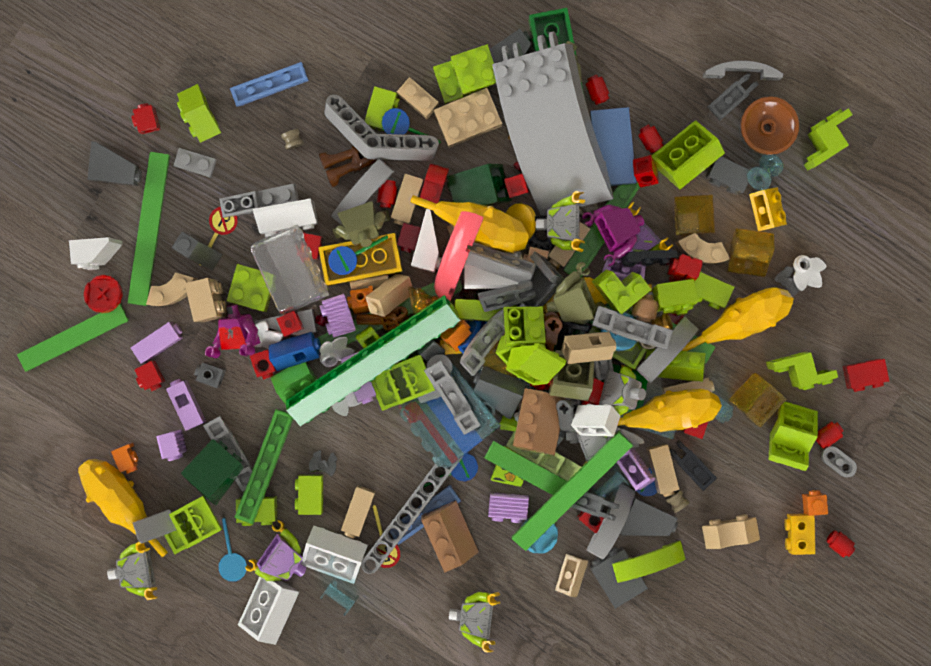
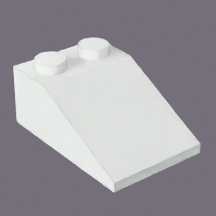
(426, 252)

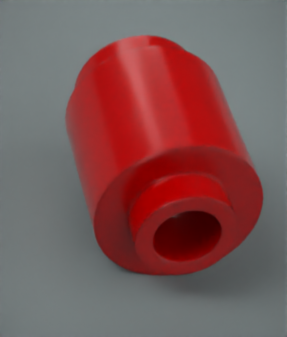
(597, 89)
(650, 138)
(387, 194)
(829, 434)
(840, 543)

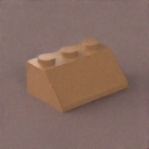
(538, 422)
(449, 535)

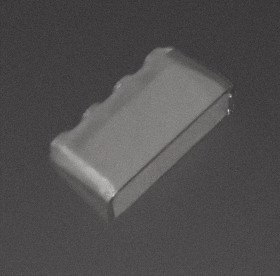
(289, 270)

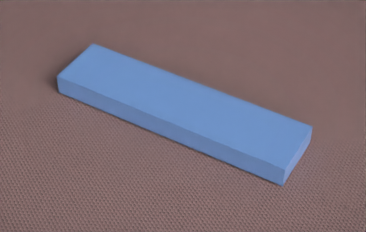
(269, 84)
(442, 498)

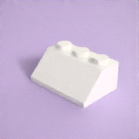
(285, 215)
(93, 252)
(480, 279)
(333, 554)
(268, 610)

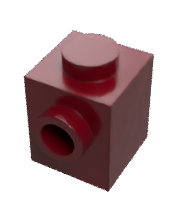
(408, 237)

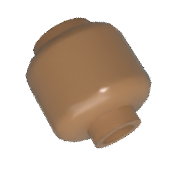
(645, 309)

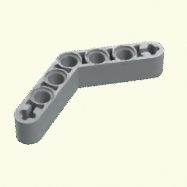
(383, 145)

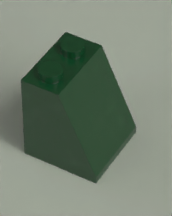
(479, 185)
(213, 471)

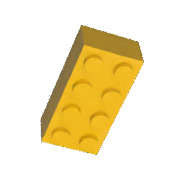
(376, 261)

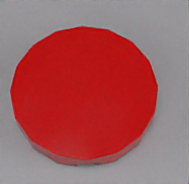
(103, 294)

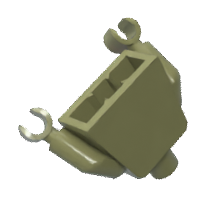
(361, 224)
(574, 298)

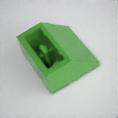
(292, 380)

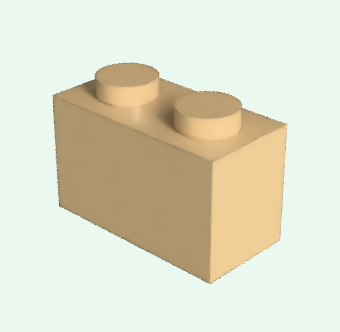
(418, 98)

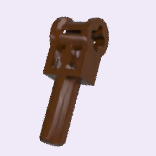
(389, 322)
(551, 331)

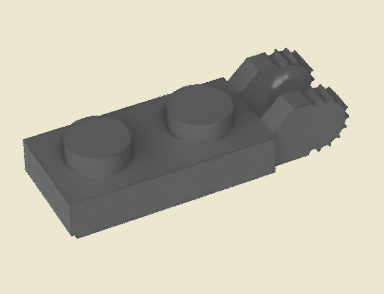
(731, 98)
(507, 296)
(594, 505)

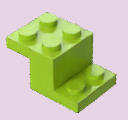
(465, 74)
(827, 138)
(802, 370)
(402, 383)
(793, 436)
(193, 524)

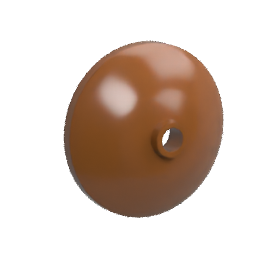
(782, 123)

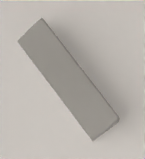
(500, 263)

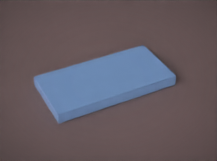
(615, 142)

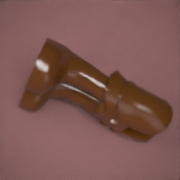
(355, 165)

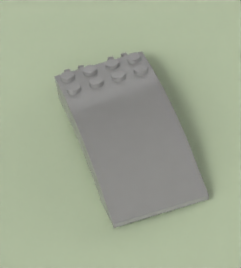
(551, 124)

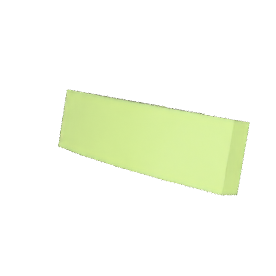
(556, 464)

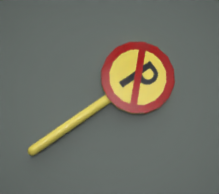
(221, 225)
(394, 556)

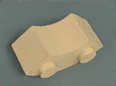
(707, 252)
(171, 292)
(730, 532)

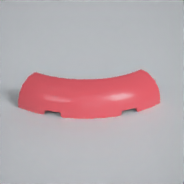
(456, 253)

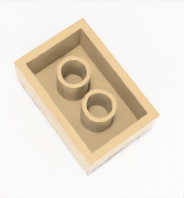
(467, 118)
(206, 300)

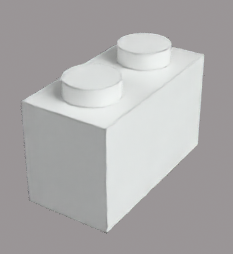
(595, 420)

